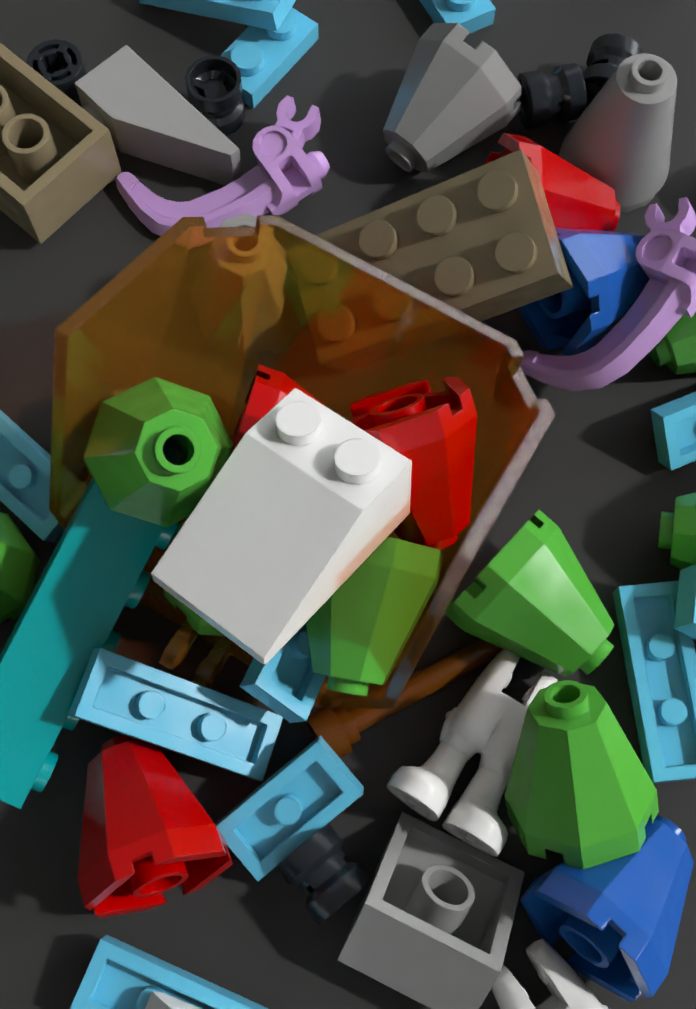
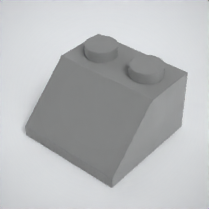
(434, 918)

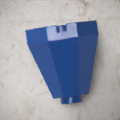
(604, 289)
(619, 912)

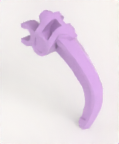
(272, 187)
(670, 263)

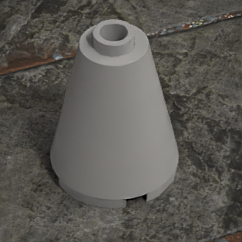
(628, 131)

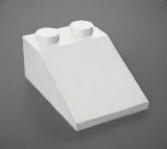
(285, 524)

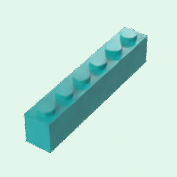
(66, 617)

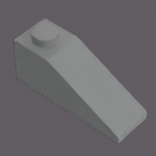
(155, 120)

